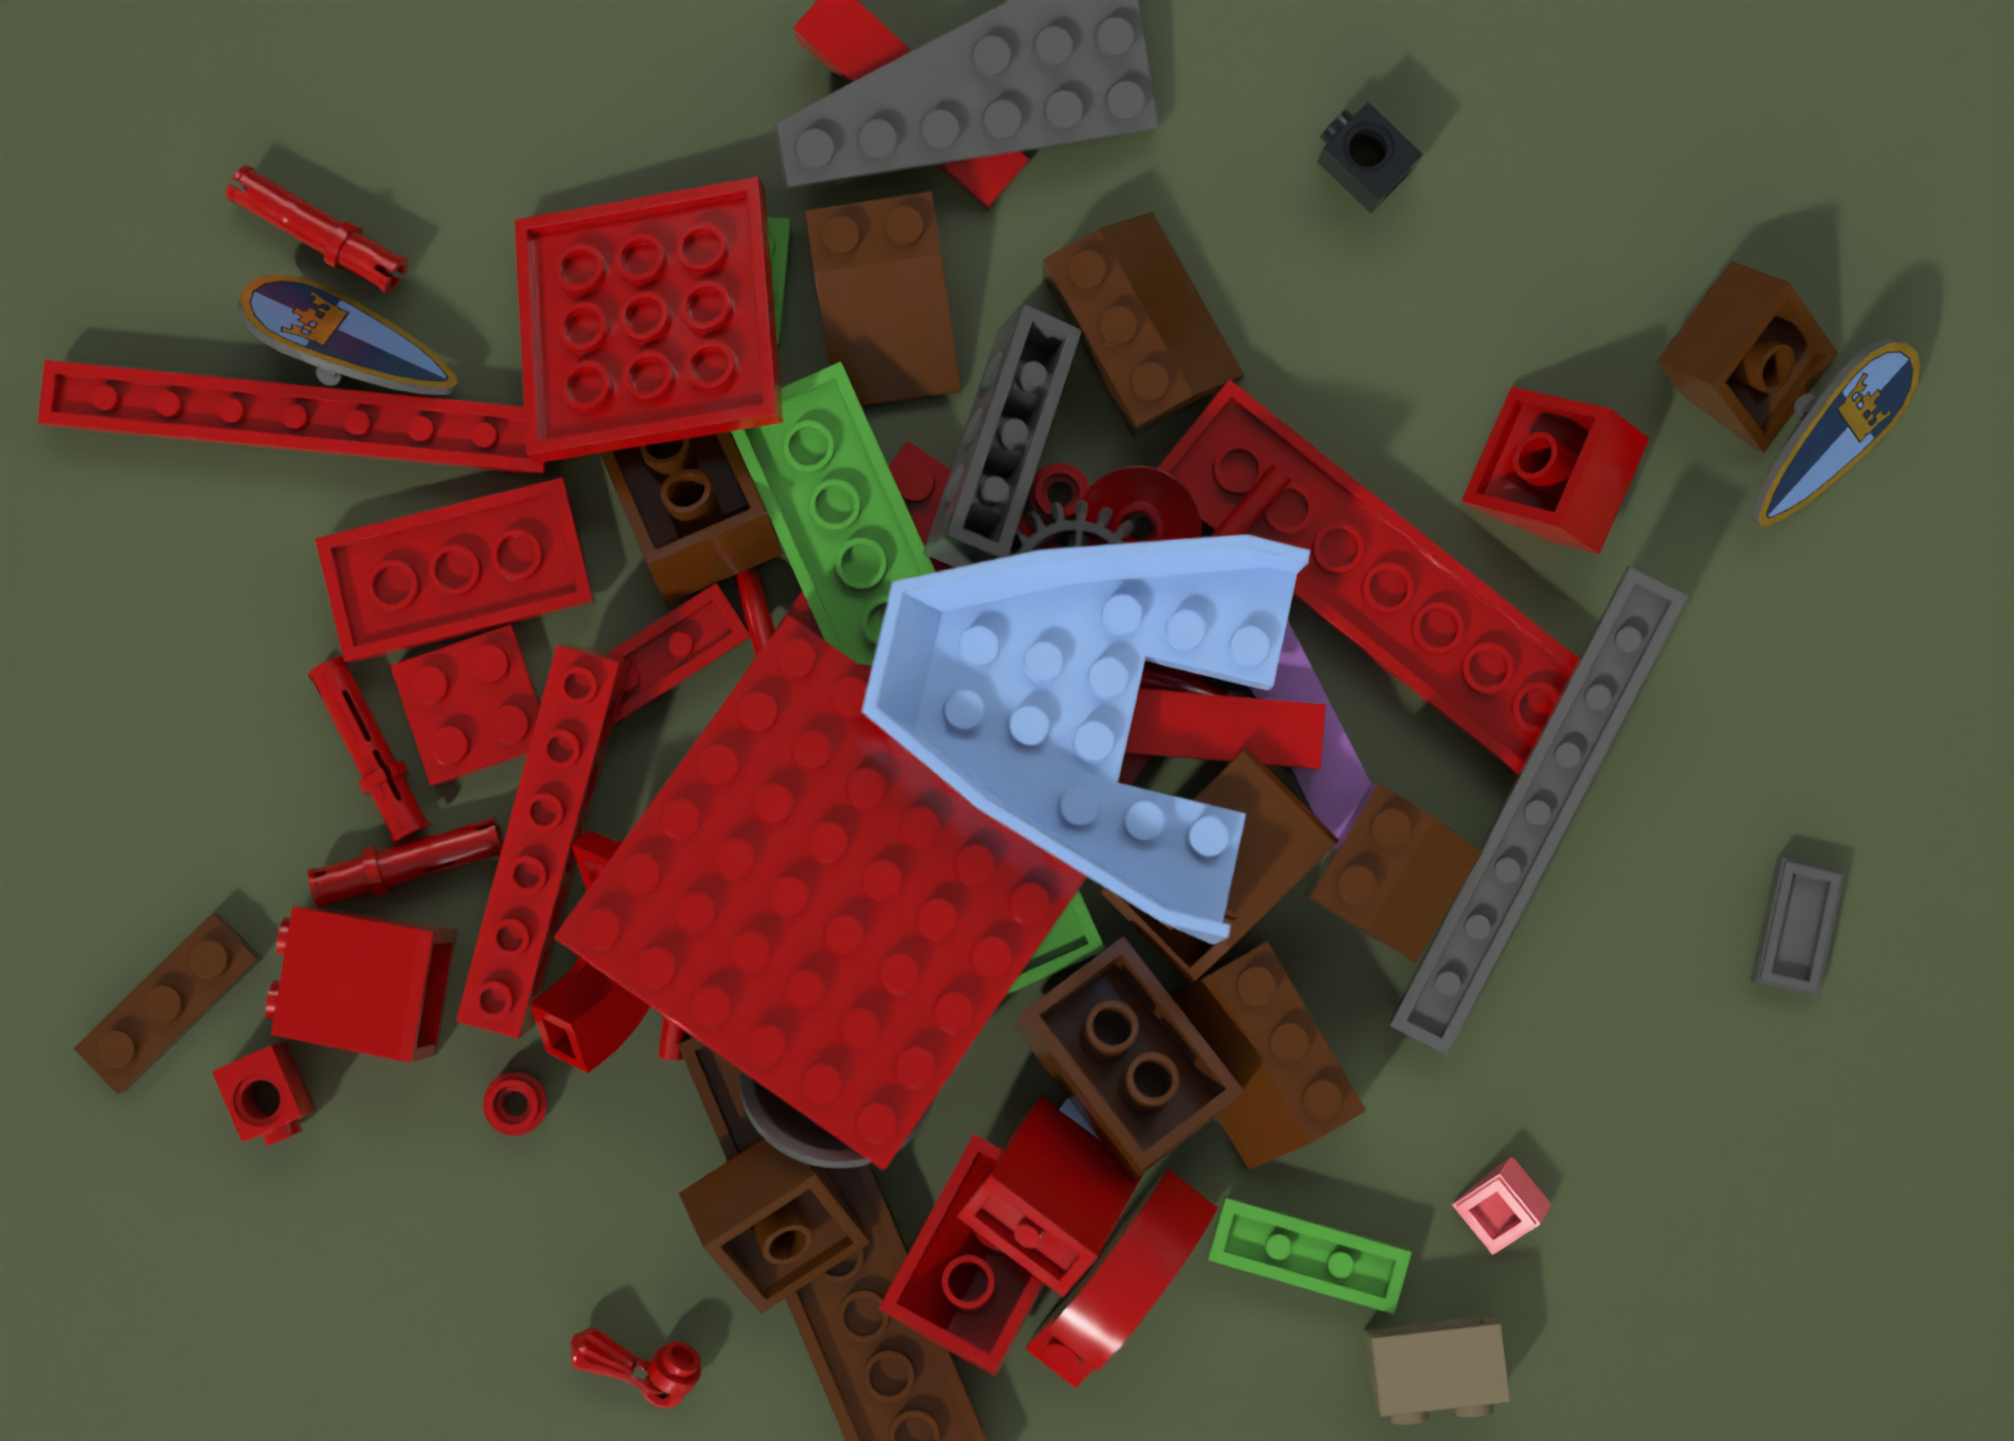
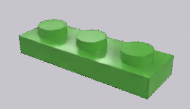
(1309, 1254)

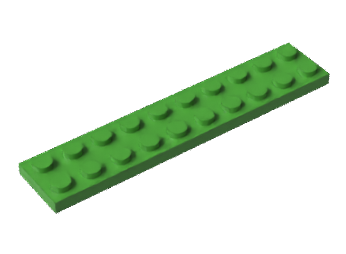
(848, 545)

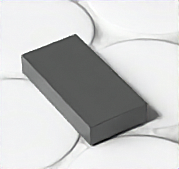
(1797, 926)

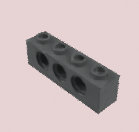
(1003, 439)

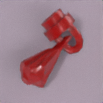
(671, 1370)

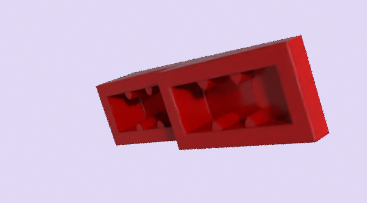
(857, 43)

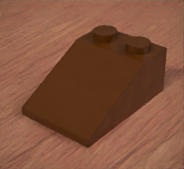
(885, 298)
(692, 511)

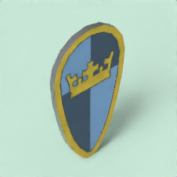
(340, 336)
(1839, 427)

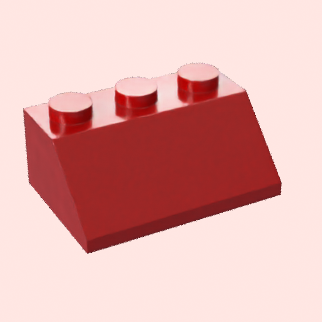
(957, 1282)

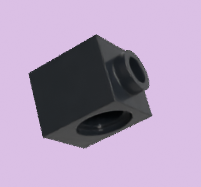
(1374, 183)

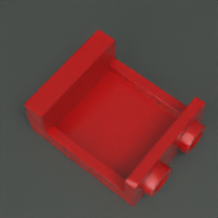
(1050, 1197)

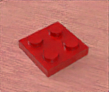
(469, 704)

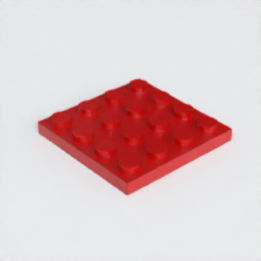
(647, 321)

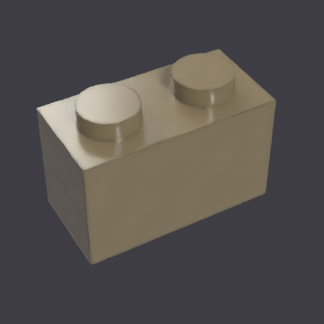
(1437, 1368)

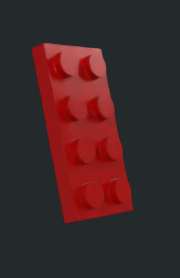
(455, 570)

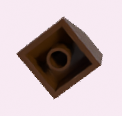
(1748, 354)
(1393, 872)
(772, 1222)

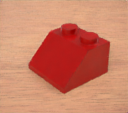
(1556, 468)

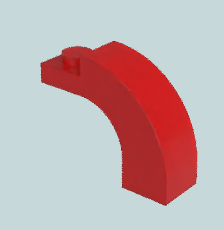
(585, 1011)
(1124, 1280)

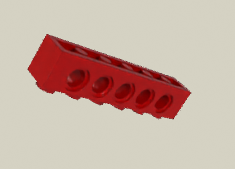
(537, 847)

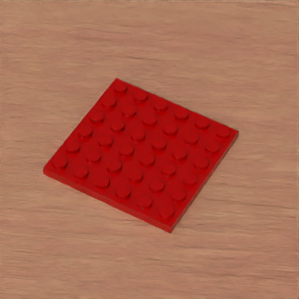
(820, 901)

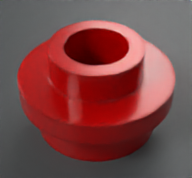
(1054, 475)
(495, 1103)

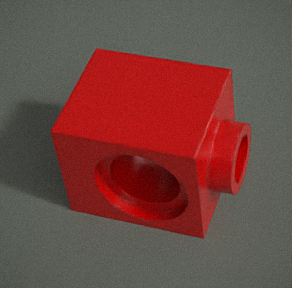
(238, 1084)

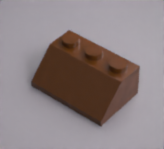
(1140, 321)
(1274, 1053)

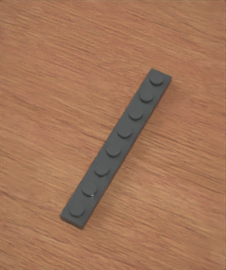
(1538, 809)

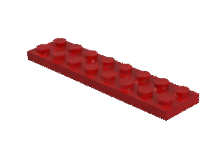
(1380, 579)

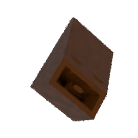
(1275, 852)

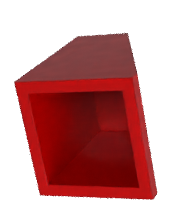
(361, 983)

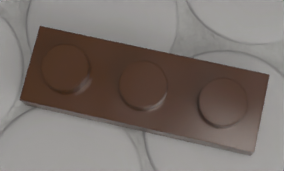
(168, 1003)

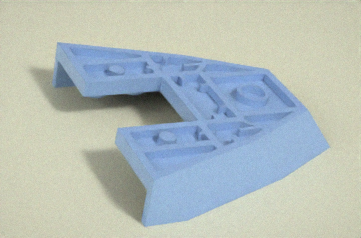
(1027, 685)

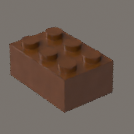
(1128, 1058)

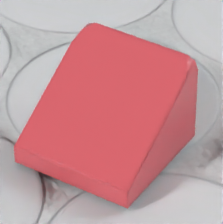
(1503, 1205)

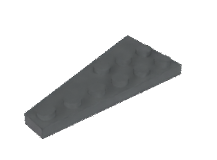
(986, 89)

